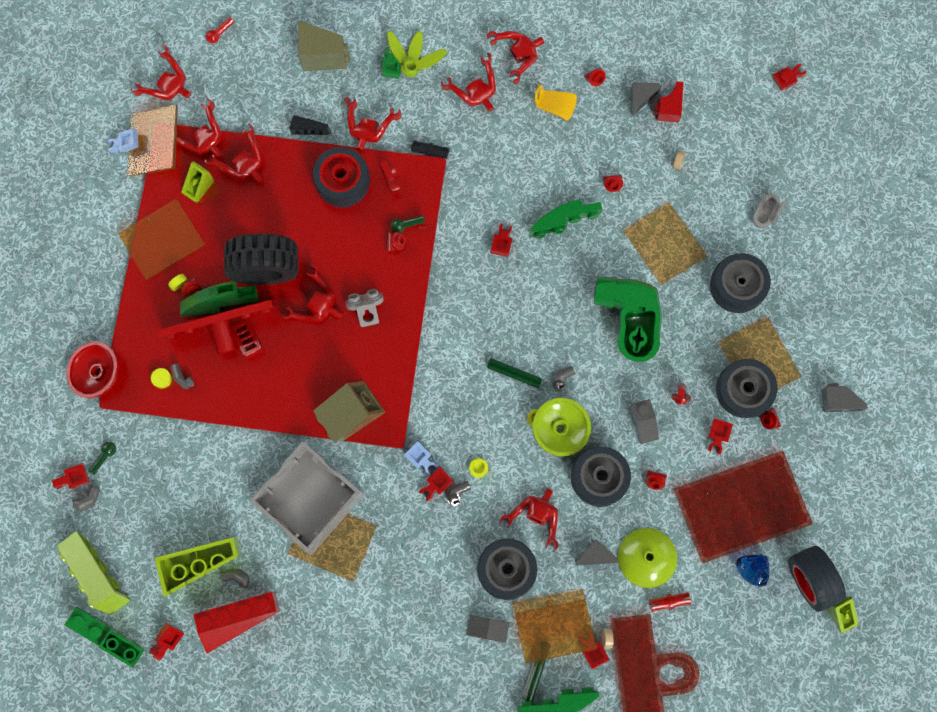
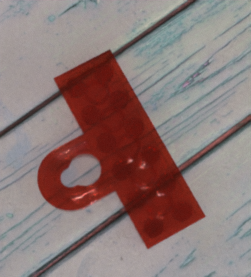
(640, 666)

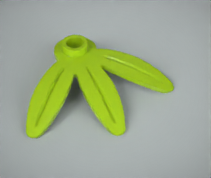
(410, 63)

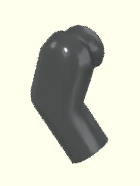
(560, 378)
(180, 379)
(456, 492)
(86, 502)
(238, 575)

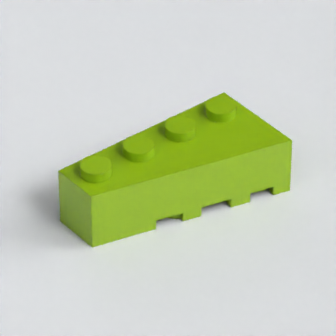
(188, 565)
(91, 574)

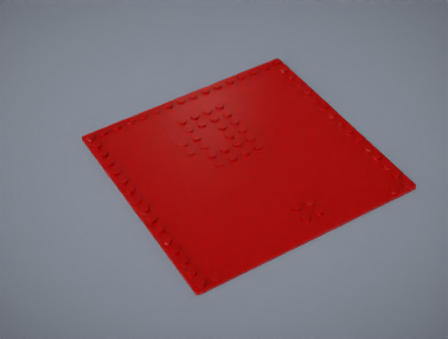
(300, 359)

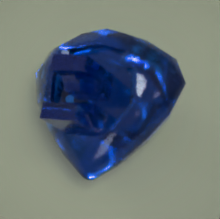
(754, 569)

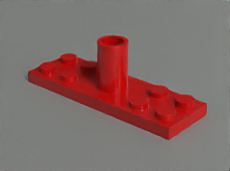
(218, 324)

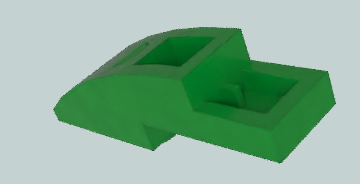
(557, 219)
(212, 298)
(104, 636)
(567, 702)

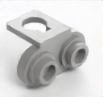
(768, 211)
(365, 302)

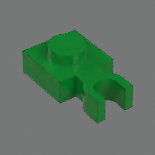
(390, 66)

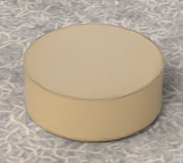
(679, 160)
(607, 638)

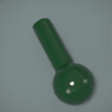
(399, 225)
(107, 450)

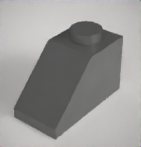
(841, 399)
(644, 421)

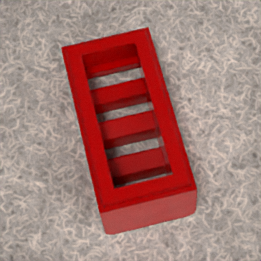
(253, 351)

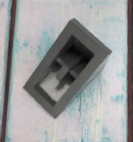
(642, 93)
(596, 554)
(487, 628)

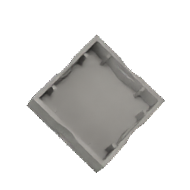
(307, 498)

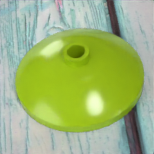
(571, 417)
(633, 558)

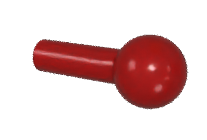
(213, 36)

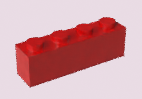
(230, 620)

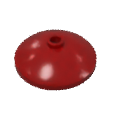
(84, 369)

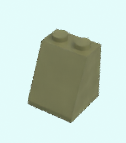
(321, 48)
(348, 411)

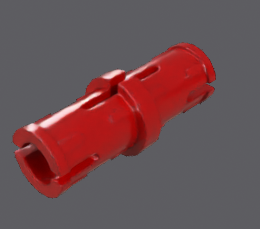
(670, 601)

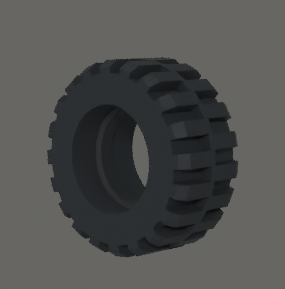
(261, 259)

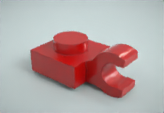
(74, 477)
(166, 639)

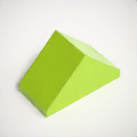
(197, 182)
(844, 614)

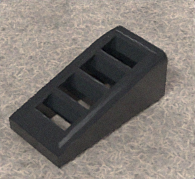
(305, 126)

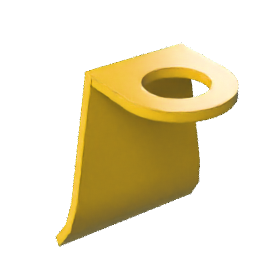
(556, 102)

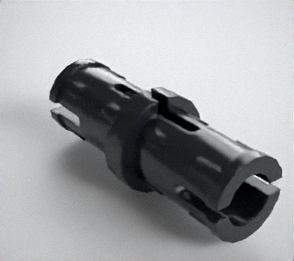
(430, 149)

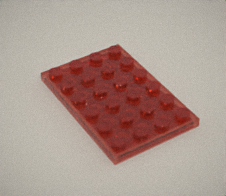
(742, 506)

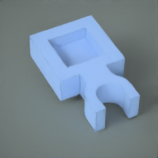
(125, 142)
(419, 456)

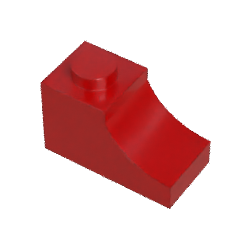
(670, 107)

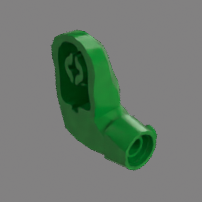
(638, 318)

